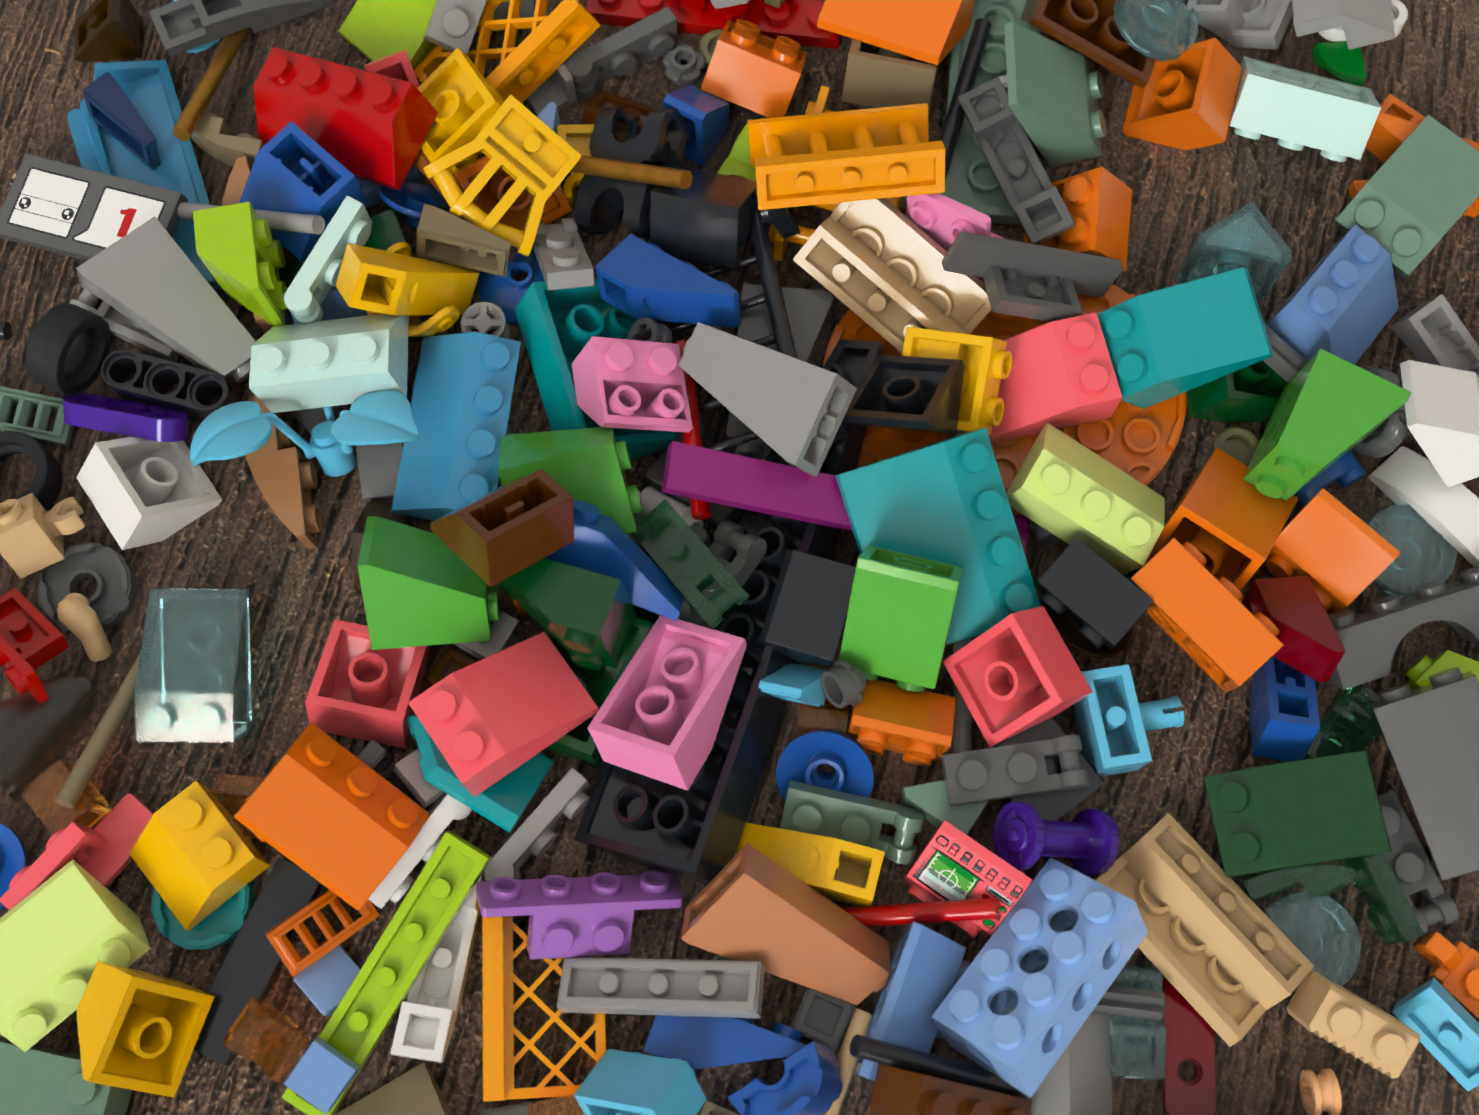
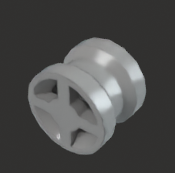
(483, 317)

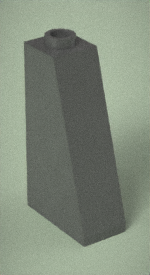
(808, 316)

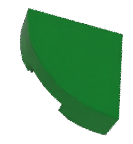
(1340, 61)

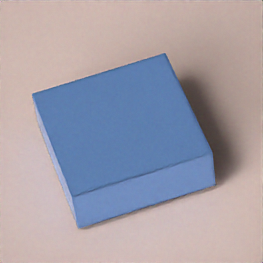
(322, 1075)

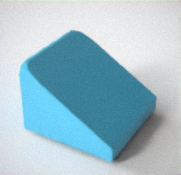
(795, 684)

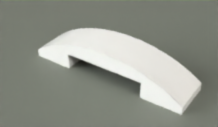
(1449, 510)
(435, 998)

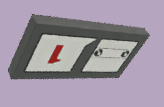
(79, 208)

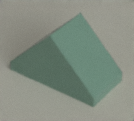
(933, 803)

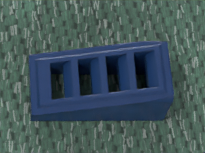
(117, 115)

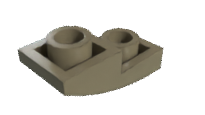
(218, 141)

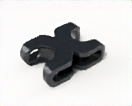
(627, 145)

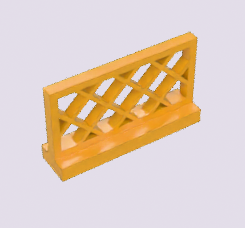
(535, 58)
(498, 1019)

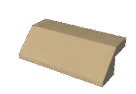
(891, 272)
(1206, 931)

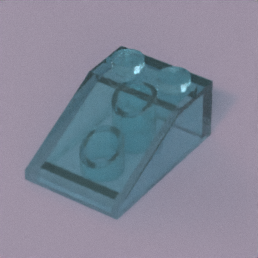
(194, 667)

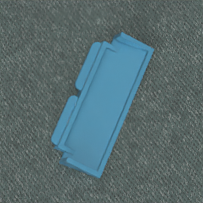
(155, 99)

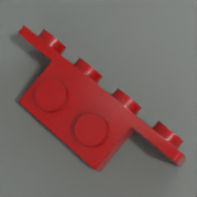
(26, 643)

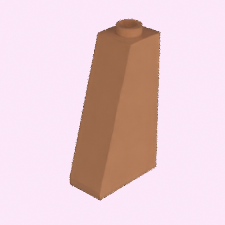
(773, 917)

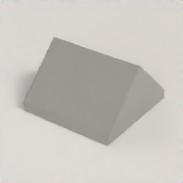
(1081, 1076)

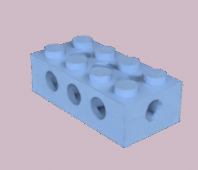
(1040, 975)

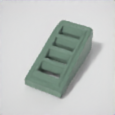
(44, 404)

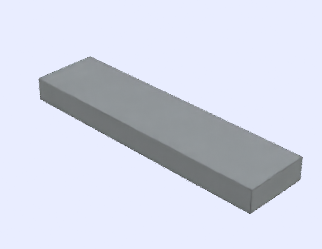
(662, 987)

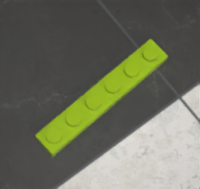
(400, 955)

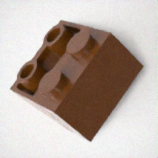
(510, 526)

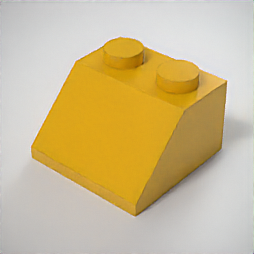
(196, 854)
(138, 1029)

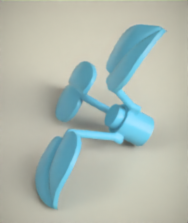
(372, 420)

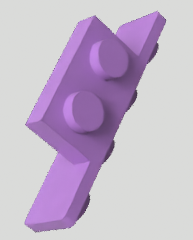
(578, 912)

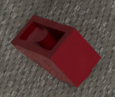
(1303, 624)

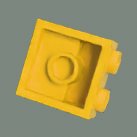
(463, 107)
(984, 366)

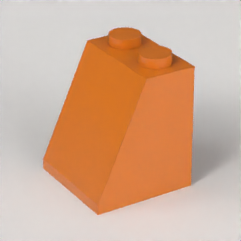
(1226, 520)

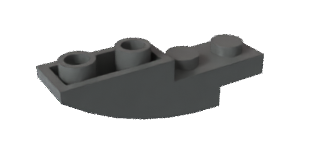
(197, 22)

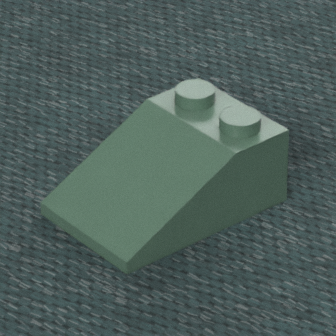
(1054, 96)
(1416, 194)
(53, 1084)

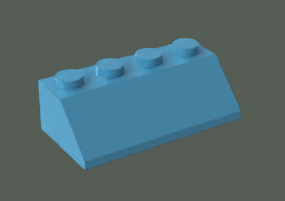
(460, 414)

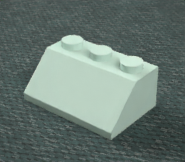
(1303, 110)
(329, 361)

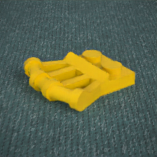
(526, 152)

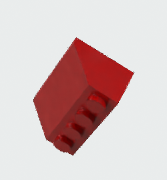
(353, 114)

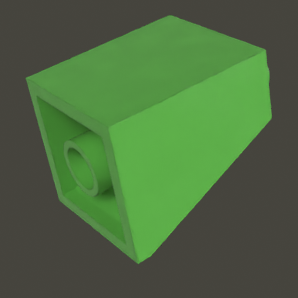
(1318, 421)
(583, 462)
(420, 590)
(900, 617)

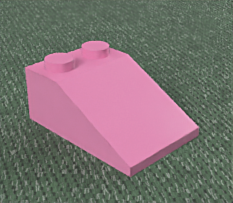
(669, 702)

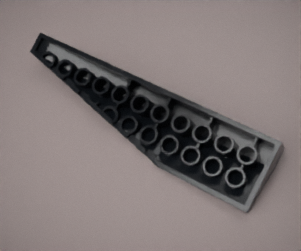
(700, 828)

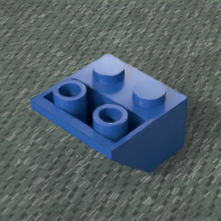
(300, 178)

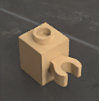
(34, 536)

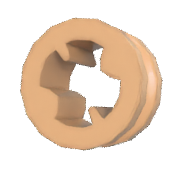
(1320, 1092)

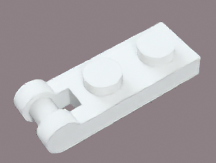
(398, 879)

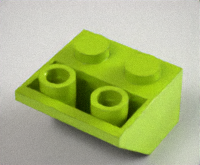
(243, 258)

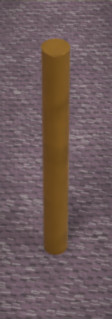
(208, 85)
(634, 172)

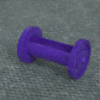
(1087, 841)

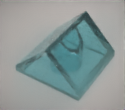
(1235, 243)

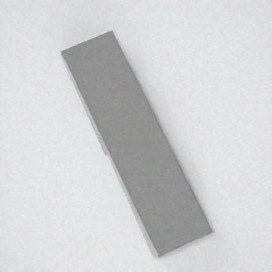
(1438, 336)

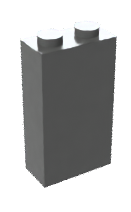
(1437, 756)

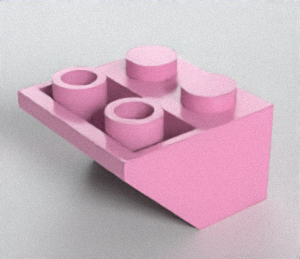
(632, 385)

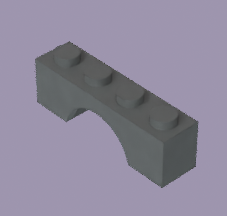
(1376, 632)

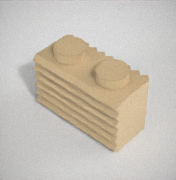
(1353, 1024)

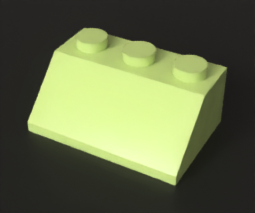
(1087, 498)
(53, 947)

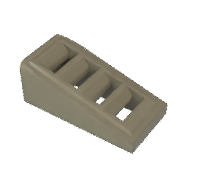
(460, 243)

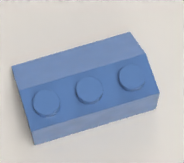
(1341, 300)
(920, 979)

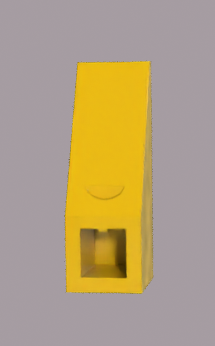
(402, 283)
(824, 863)

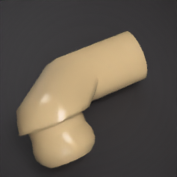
(84, 623)

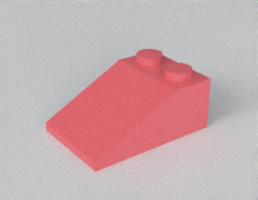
(1057, 378)
(503, 710)

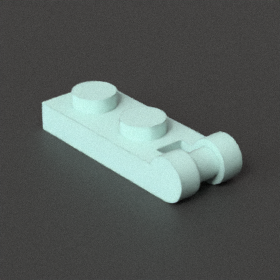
(323, 264)

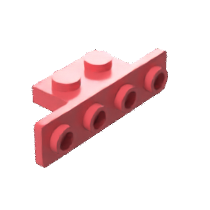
(97, 850)

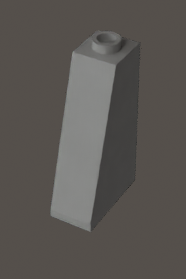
(168, 297)
(775, 395)

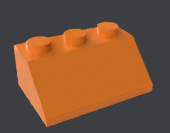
(908, 27)
(1206, 615)
(333, 816)

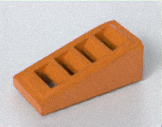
(287, 952)

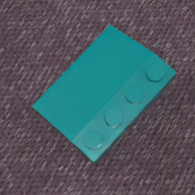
(554, 333)
(951, 509)

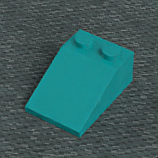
(1184, 336)

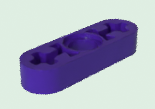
(125, 417)

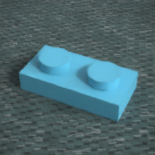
(1443, 1030)

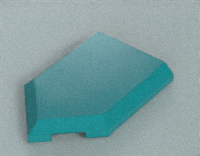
(500, 802)

